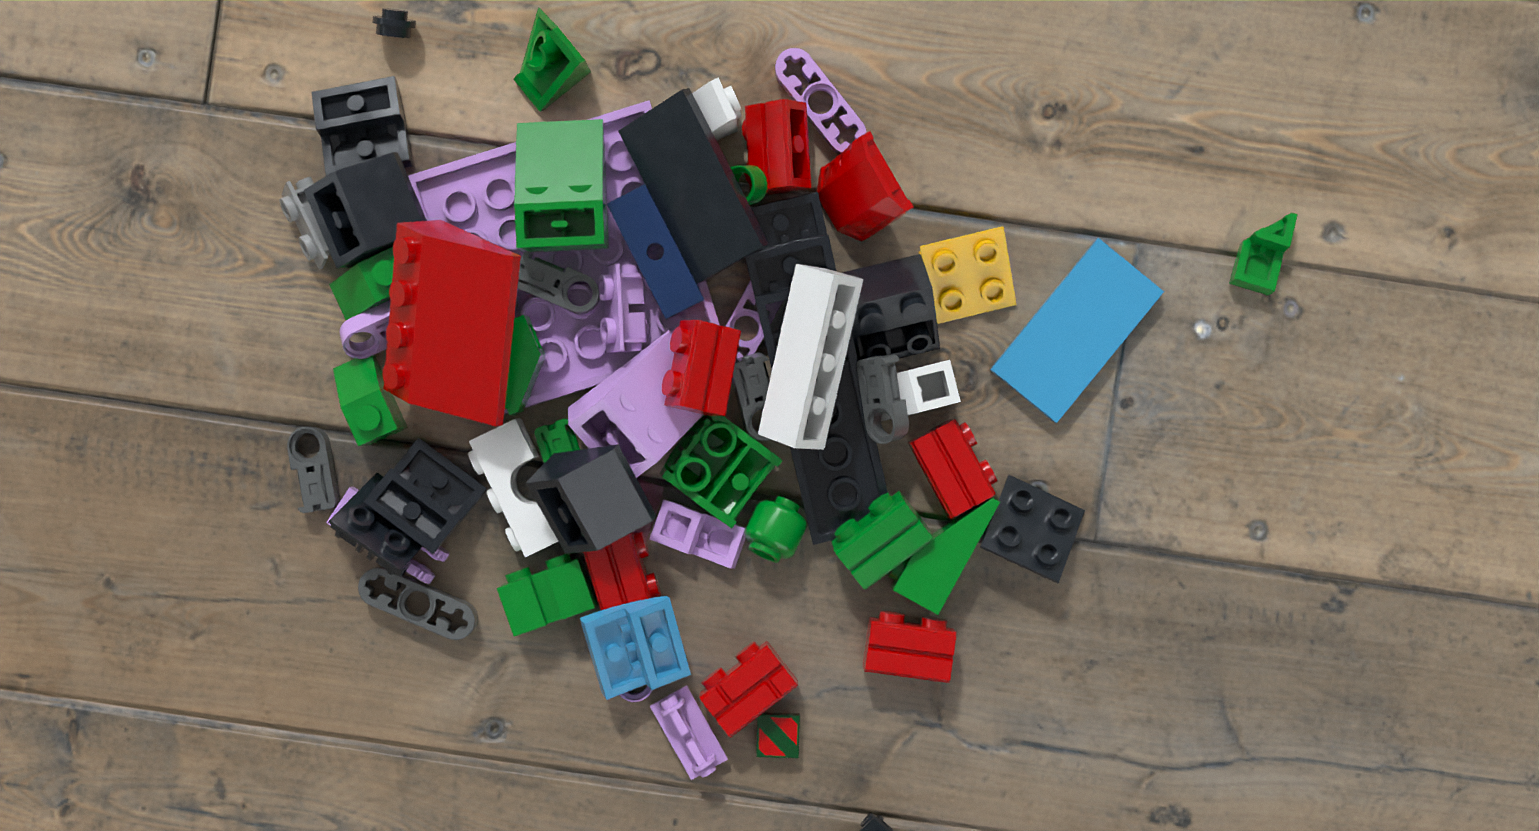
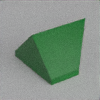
(549, 64)

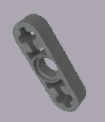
(442, 625)

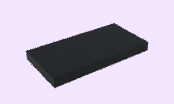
(693, 186)

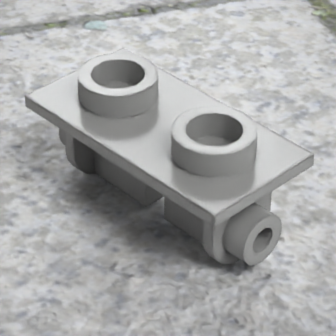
(297, 209)

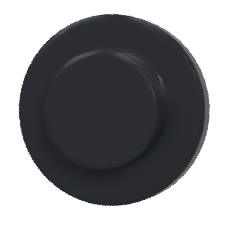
(394, 23)

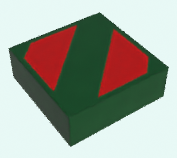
(778, 735)

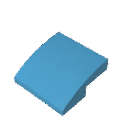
(635, 646)

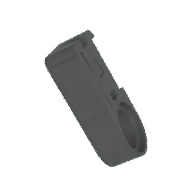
(552, 283)
(750, 388)
(881, 394)
(315, 474)

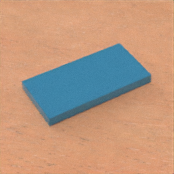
(1076, 330)

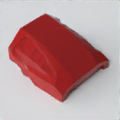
(861, 190)

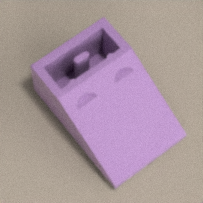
(632, 411)

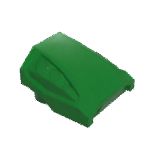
(719, 475)

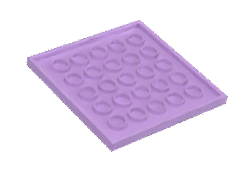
(479, 198)

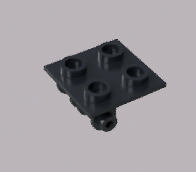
(368, 529)
(1032, 529)

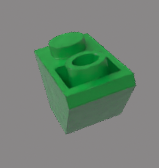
(524, 365)

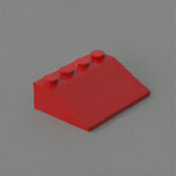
(450, 321)

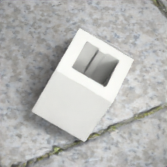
(719, 108)
(927, 388)

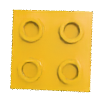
(969, 274)

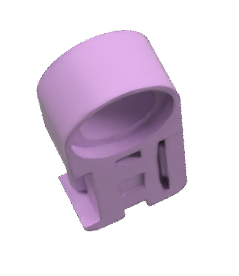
(371, 321)

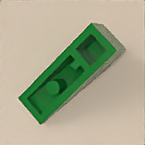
(935, 568)

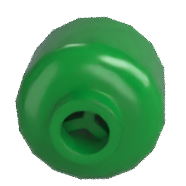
(775, 529)

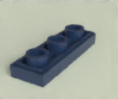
(644, 228)

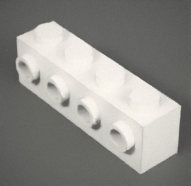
(807, 355)

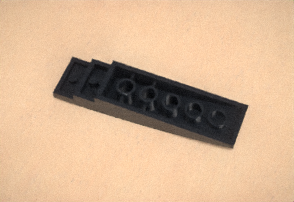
(848, 473)

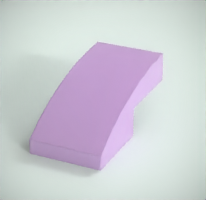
(698, 534)

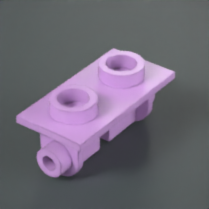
(618, 292)
(689, 733)

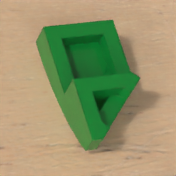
(1261, 256)

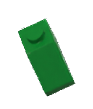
(364, 284)
(365, 404)

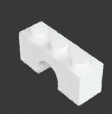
(500, 457)

